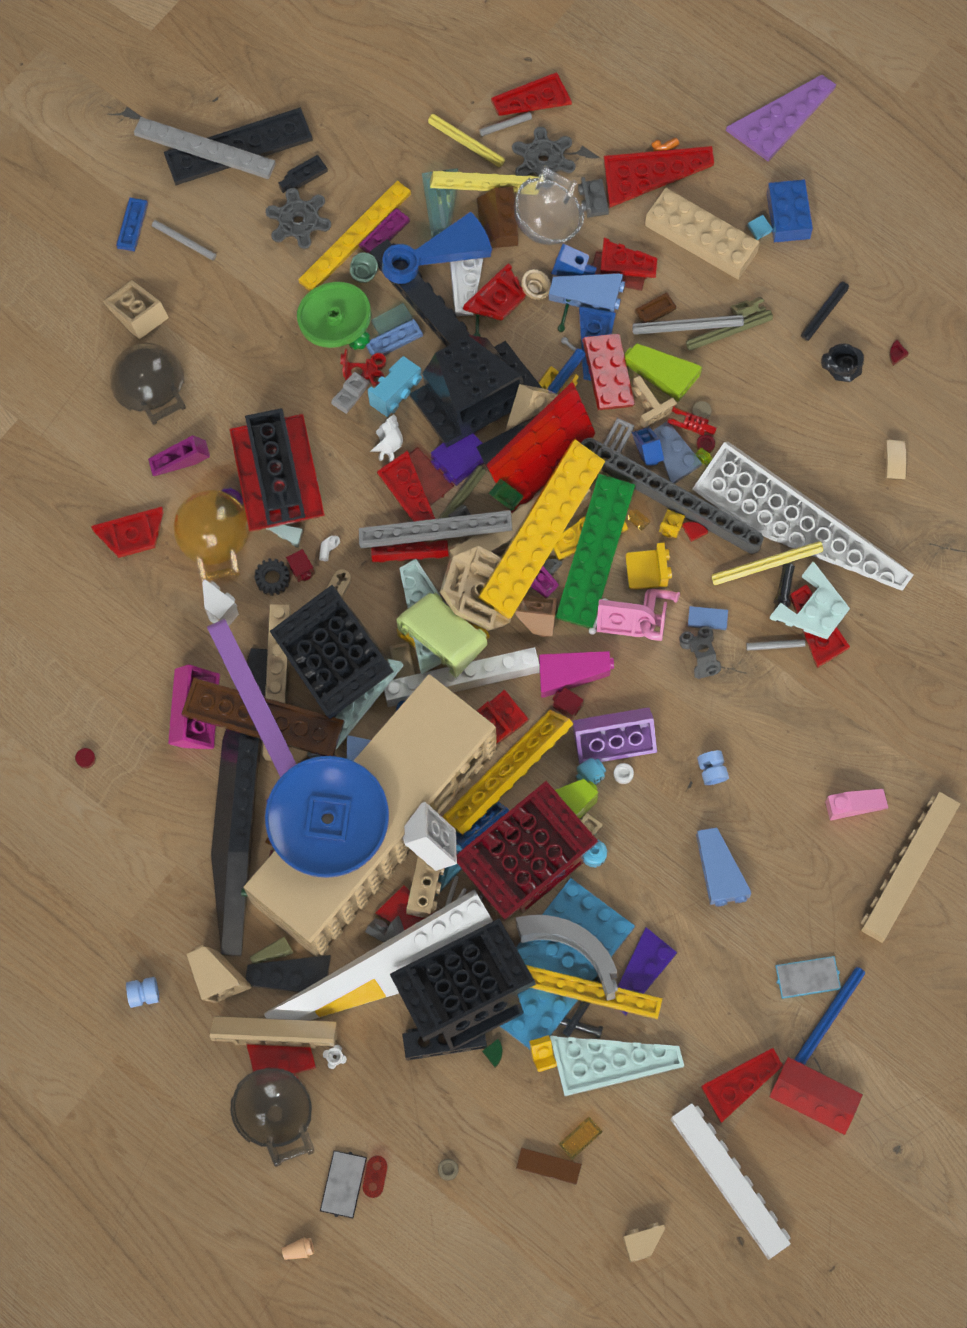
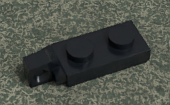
(303, 174)

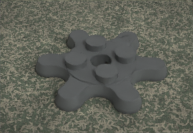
(543, 146)
(297, 207)

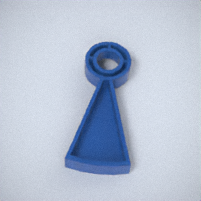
(458, 242)

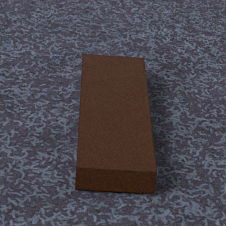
(548, 1166)

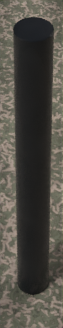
(577, 1016)

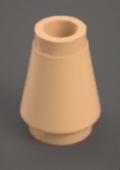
(299, 1249)

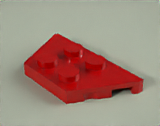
(498, 296)
(131, 533)

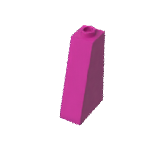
(572, 670)

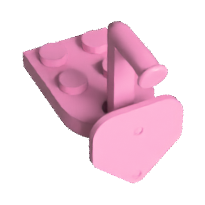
(634, 618)

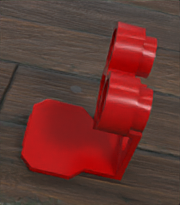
(370, 369)

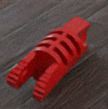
(692, 422)

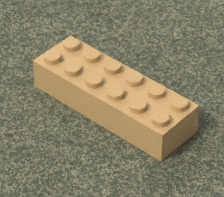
(702, 233)

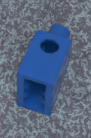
(572, 263)

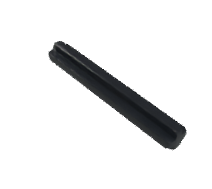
(824, 311)

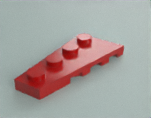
(737, 1085)

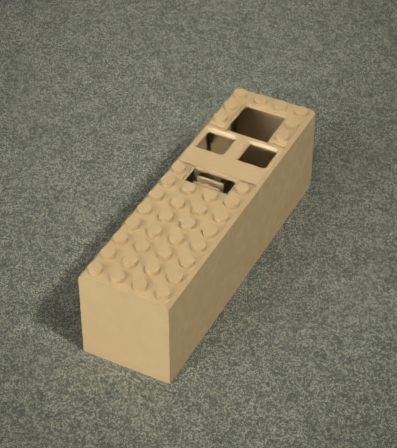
(417, 758)

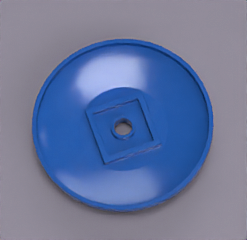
(321, 788)

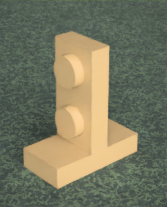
(650, 404)

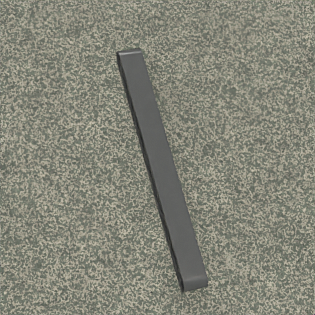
(681, 496)

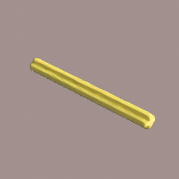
(766, 563)

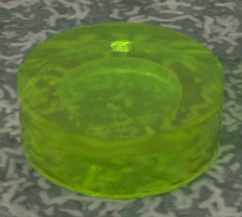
(704, 456)

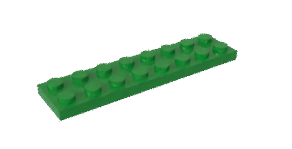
(595, 551)

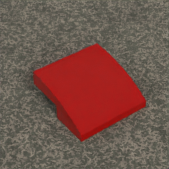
(504, 715)

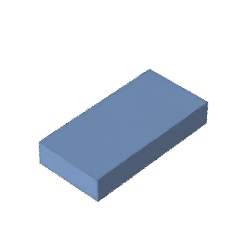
(708, 617)

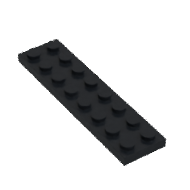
(259, 138)

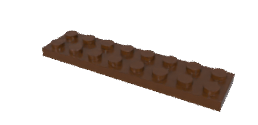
(226, 709)

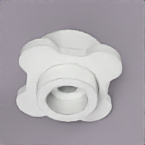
(328, 1054)

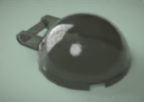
(147, 379)
(273, 1111)

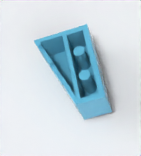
(395, 386)

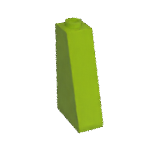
(663, 370)

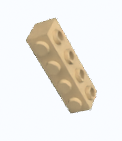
(423, 890)

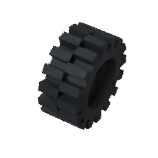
(266, 567)

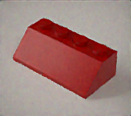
(816, 1095)

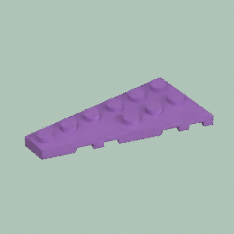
(776, 122)

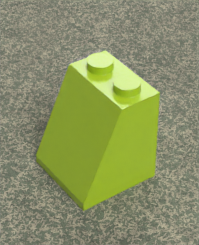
(579, 796)

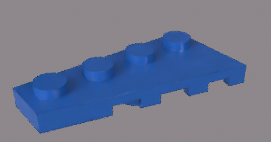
(594, 323)

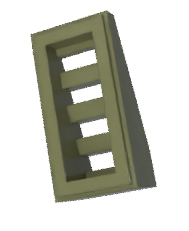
(275, 950)

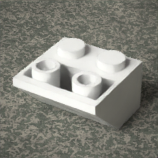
(218, 604)

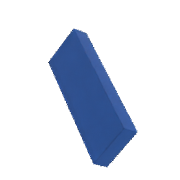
(132, 224)

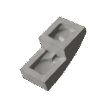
(350, 393)

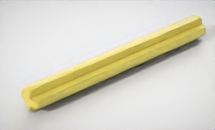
(466, 140)

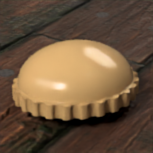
(536, 284)

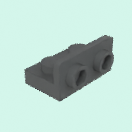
(594, 197)

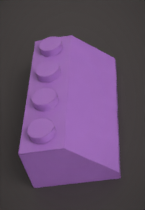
(615, 735)

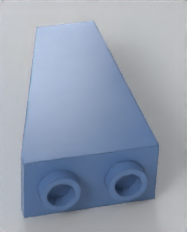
(588, 291)
(720, 870)

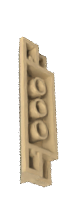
(273, 1032)

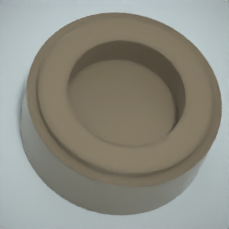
(702, 409)
(448, 1169)

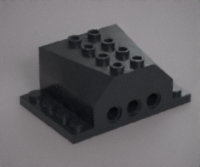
(470, 387)
(332, 651)
(465, 986)

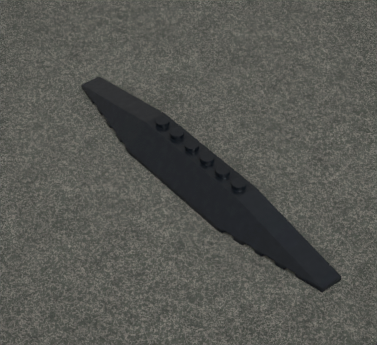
(234, 821)

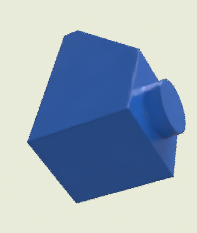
(648, 446)

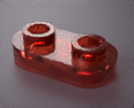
(375, 1176)

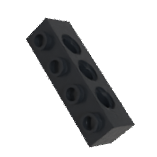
(435, 1048)

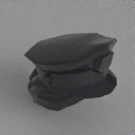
(843, 362)

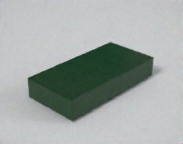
(506, 494)

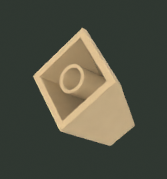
(215, 975)

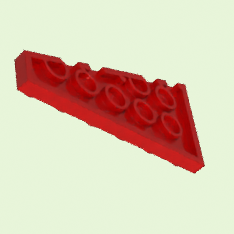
(645, 171)

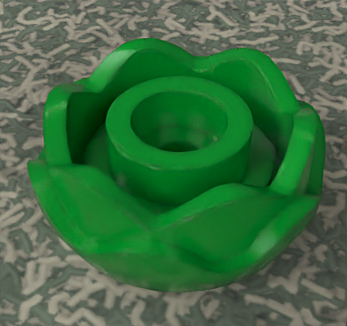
(361, 342)

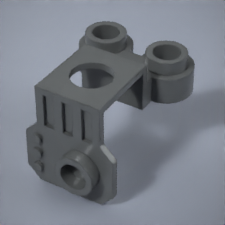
(706, 661)

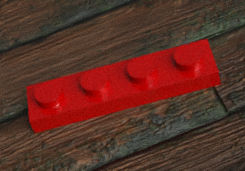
(412, 550)

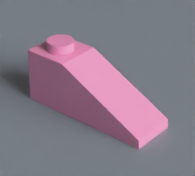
(855, 803)

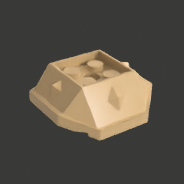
(462, 580)

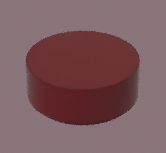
(706, 442)
(85, 758)

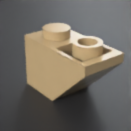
(642, 1244)

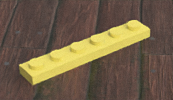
(475, 181)

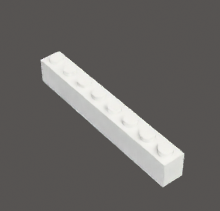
(474, 675)
(730, 1181)

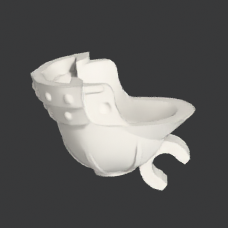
(390, 438)

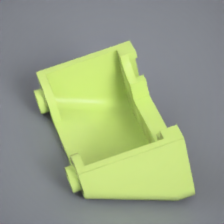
(442, 632)

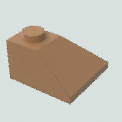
(538, 614)

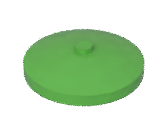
(334, 314)

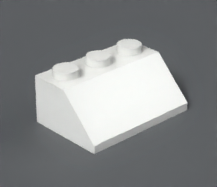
(431, 837)

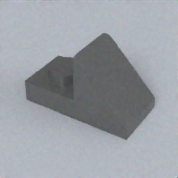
(384, 932)

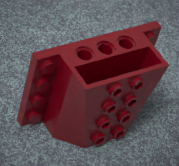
(527, 851)

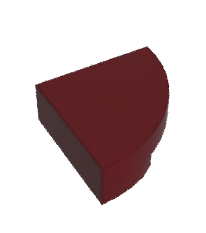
(897, 353)

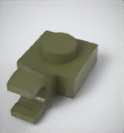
(746, 308)

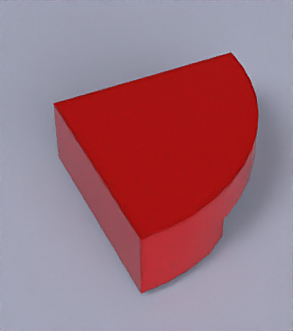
(694, 530)

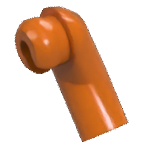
(669, 145)

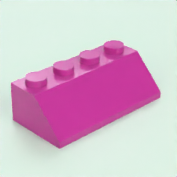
(183, 730)

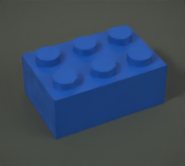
(789, 210)

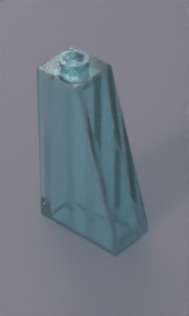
(439, 204)

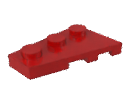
(286, 1057)

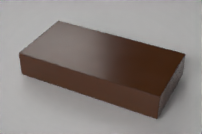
(656, 308)

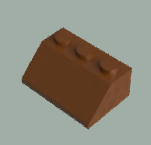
(497, 217)

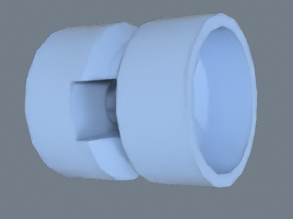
(713, 767)
(142, 992)

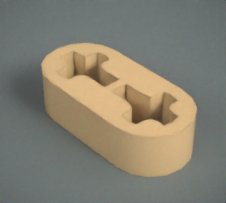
(344, 584)

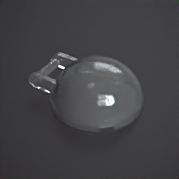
(548, 210)

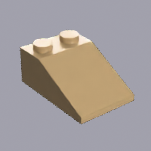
(136, 309)
(528, 403)

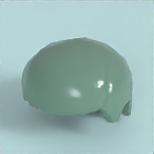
(363, 267)

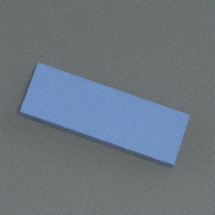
(395, 338)

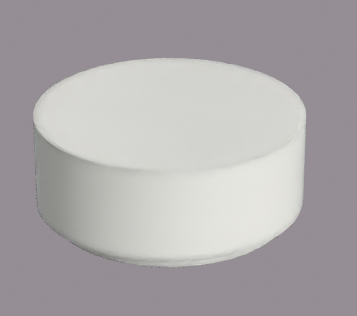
(623, 773)

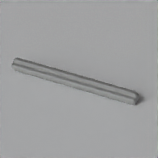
(688, 324)

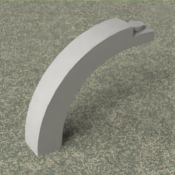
(569, 933)

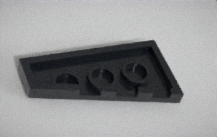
(288, 975)

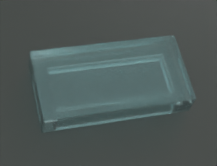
(391, 319)

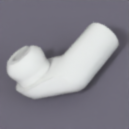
(328, 545)

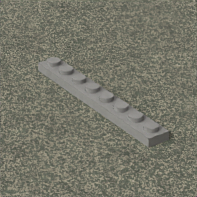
(204, 148)
(435, 529)

